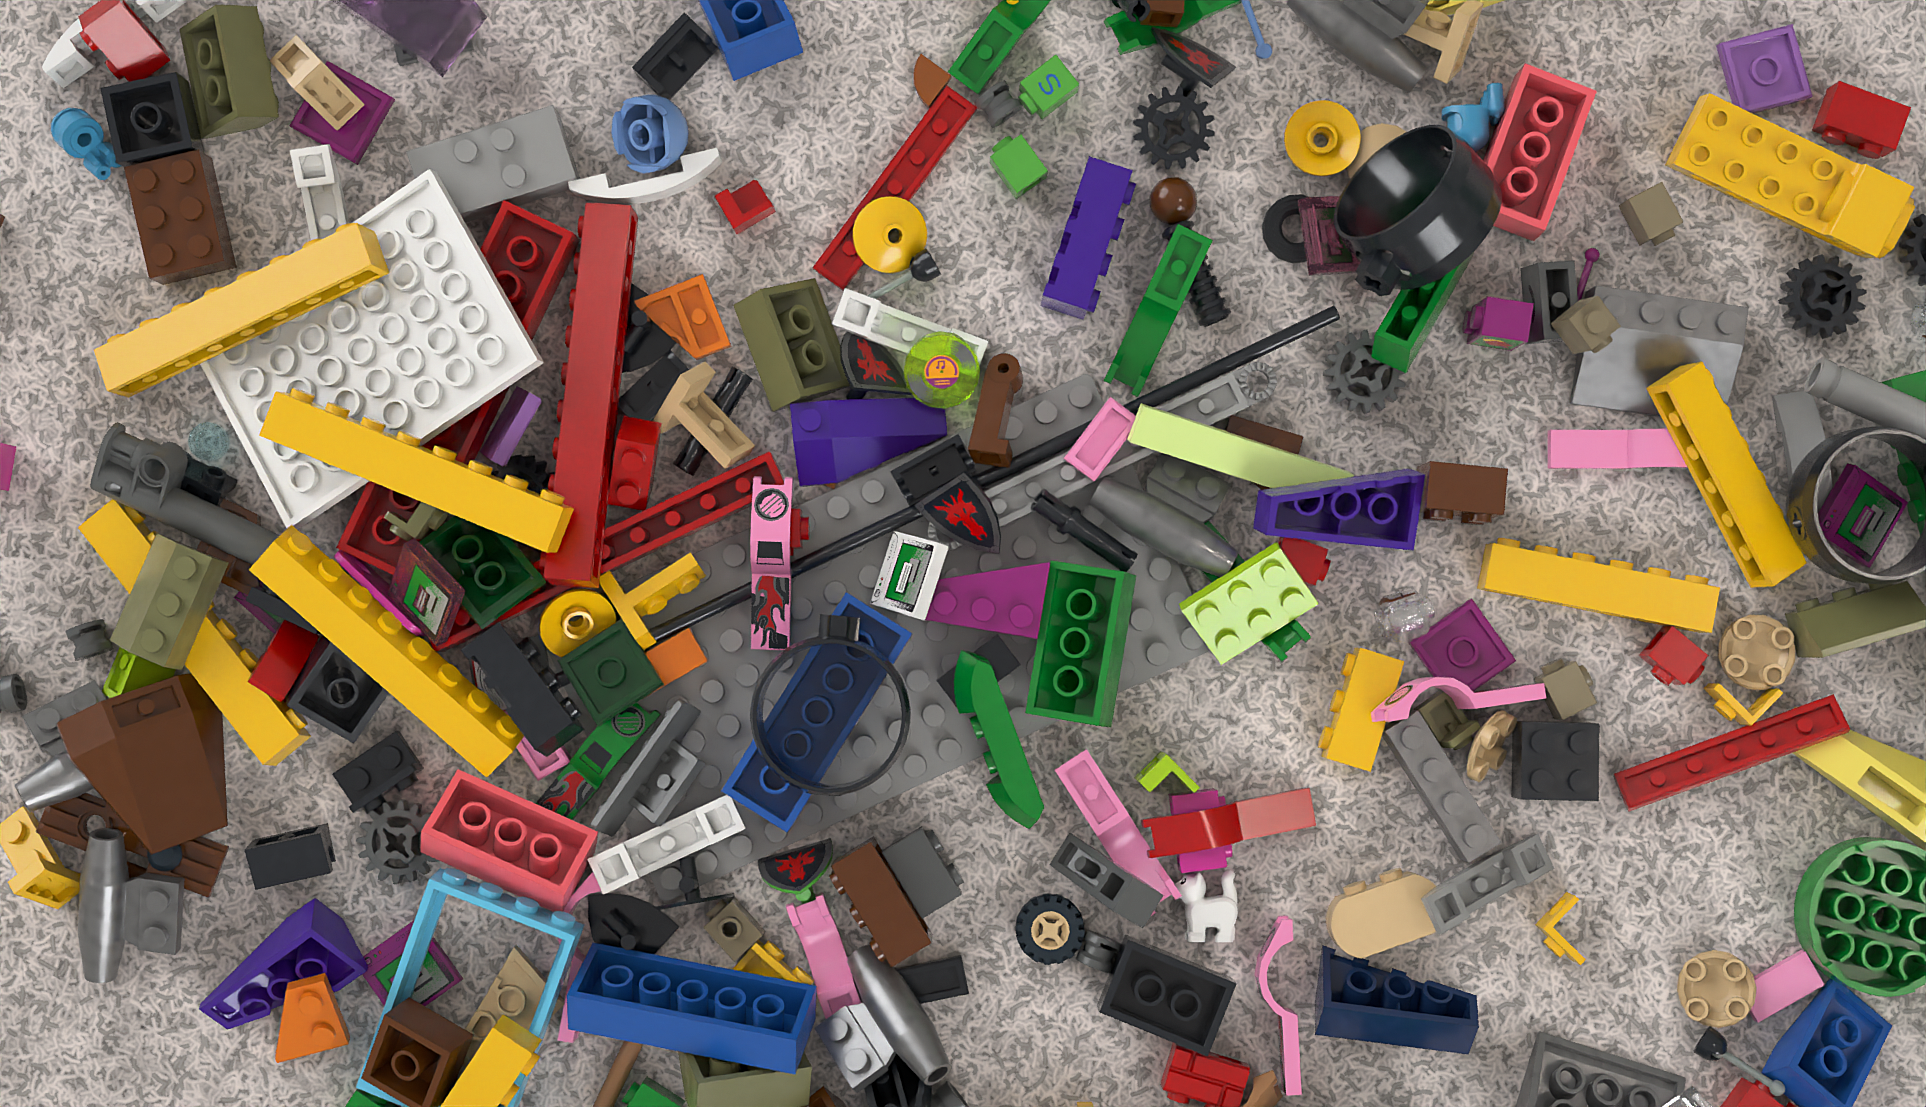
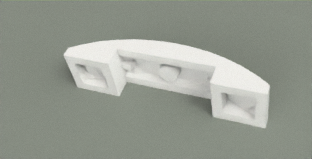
(70, 54)
(695, 168)
(320, 188)
(890, 326)
(666, 843)

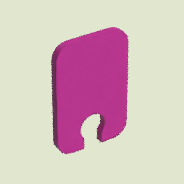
(377, 586)

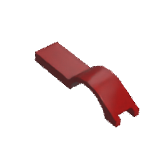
(1230, 823)

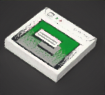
(909, 575)

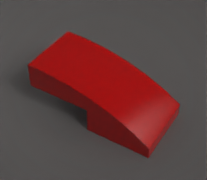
(283, 660)

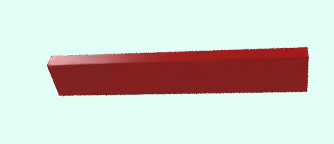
(900, 178)
(1731, 752)

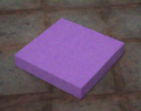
(1764, 70)
(510, 426)

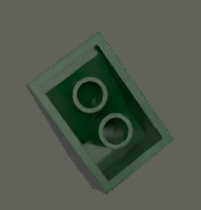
(485, 565)

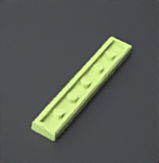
(1226, 451)

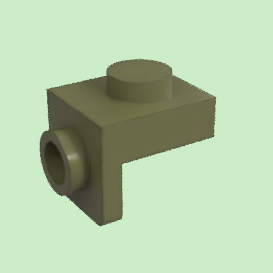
(419, 525)
(1447, 722)

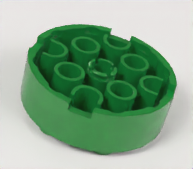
(1838, 907)

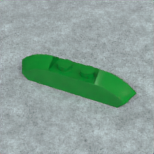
(979, 693)

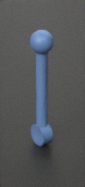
(1263, 49)

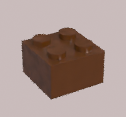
(1463, 491)
(416, 1055)

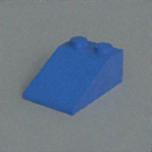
(751, 33)
(1828, 1049)

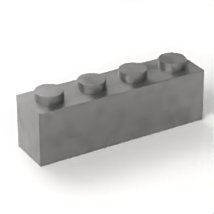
(1440, 786)

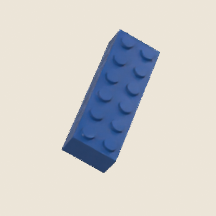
(816, 715)
(692, 1008)

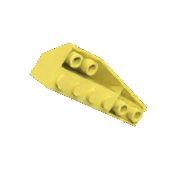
(1876, 777)

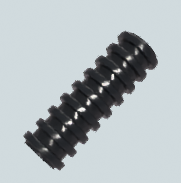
(1203, 289)

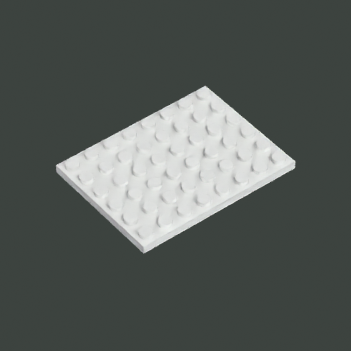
(398, 350)

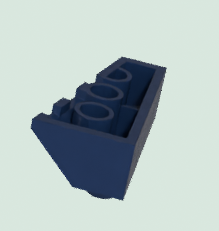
(1390, 1007)

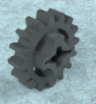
(1372, 389)
(388, 830)

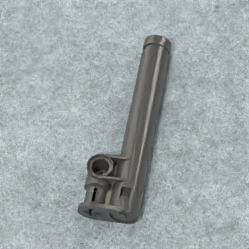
(133, 475)

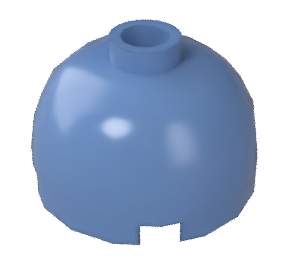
(650, 133)

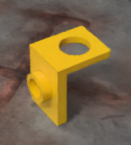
(1731, 708)
(1554, 940)

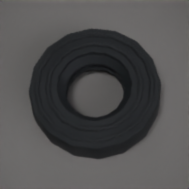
(1273, 234)

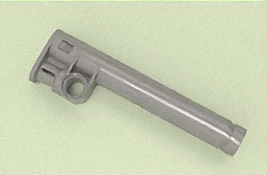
(1866, 397)

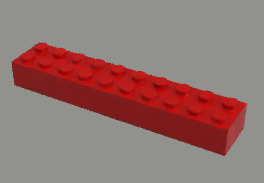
(529, 265)

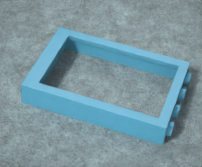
(492, 898)

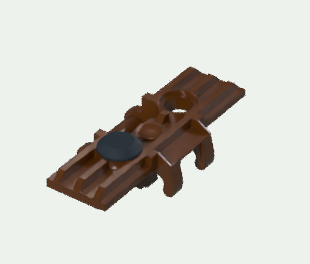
(195, 860)

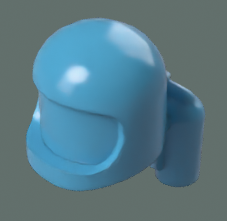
(1473, 120)
(83, 138)

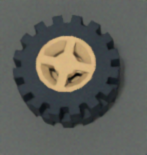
(1058, 939)

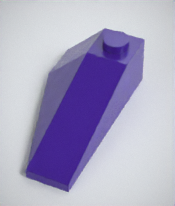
(858, 434)
(302, 946)

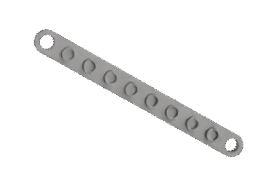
(1204, 405)

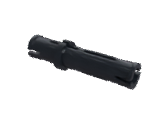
(726, 399)
(1073, 523)

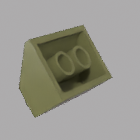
(229, 70)
(792, 343)
(168, 602)
(1855, 619)
(732, 1084)

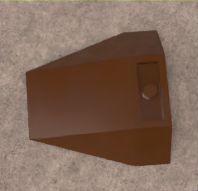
(155, 759)

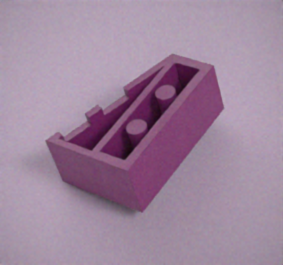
(993, 600)

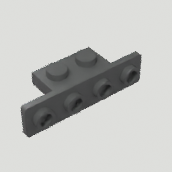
(656, 776)

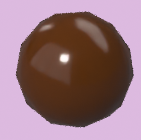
(1173, 200)

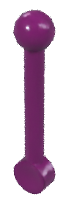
(1591, 256)

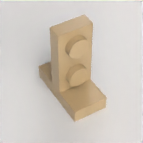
(1447, 36)
(316, 83)
(703, 417)

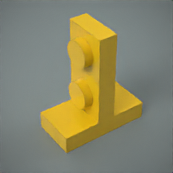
(651, 595)
(37, 865)

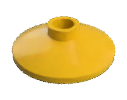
(1335, 125)
(872, 231)
(564, 635)

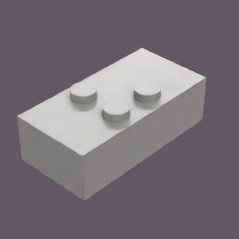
(502, 161)

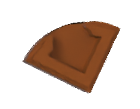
(929, 80)

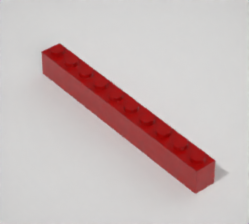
(591, 389)
(647, 533)

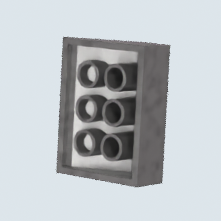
(1653, 341)
(1581, 1076)

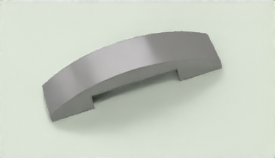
(1801, 432)
(1485, 881)

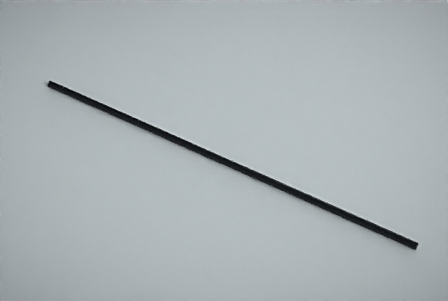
(998, 473)

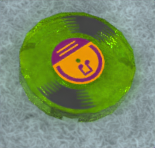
(941, 370)

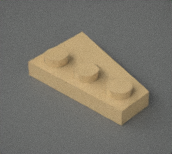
(512, 993)

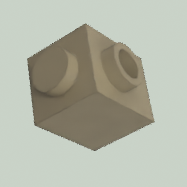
(1651, 215)
(1586, 326)
(1566, 688)
(733, 928)

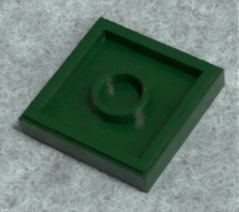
(610, 672)

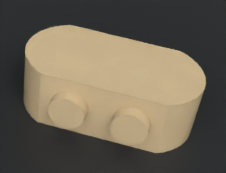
(1380, 914)

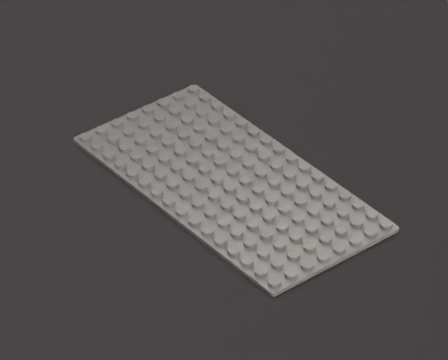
(938, 735)

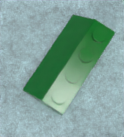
(1080, 643)

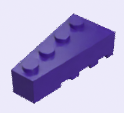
(1086, 238)
(1350, 510)

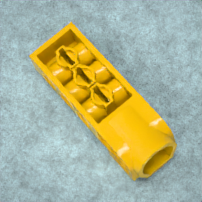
(1792, 178)

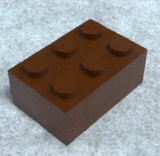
(180, 217)
(880, 903)

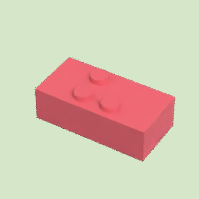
(1535, 147)
(508, 841)

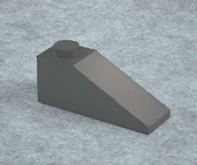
(1106, 880)

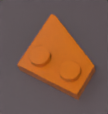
(688, 316)
(310, 1019)

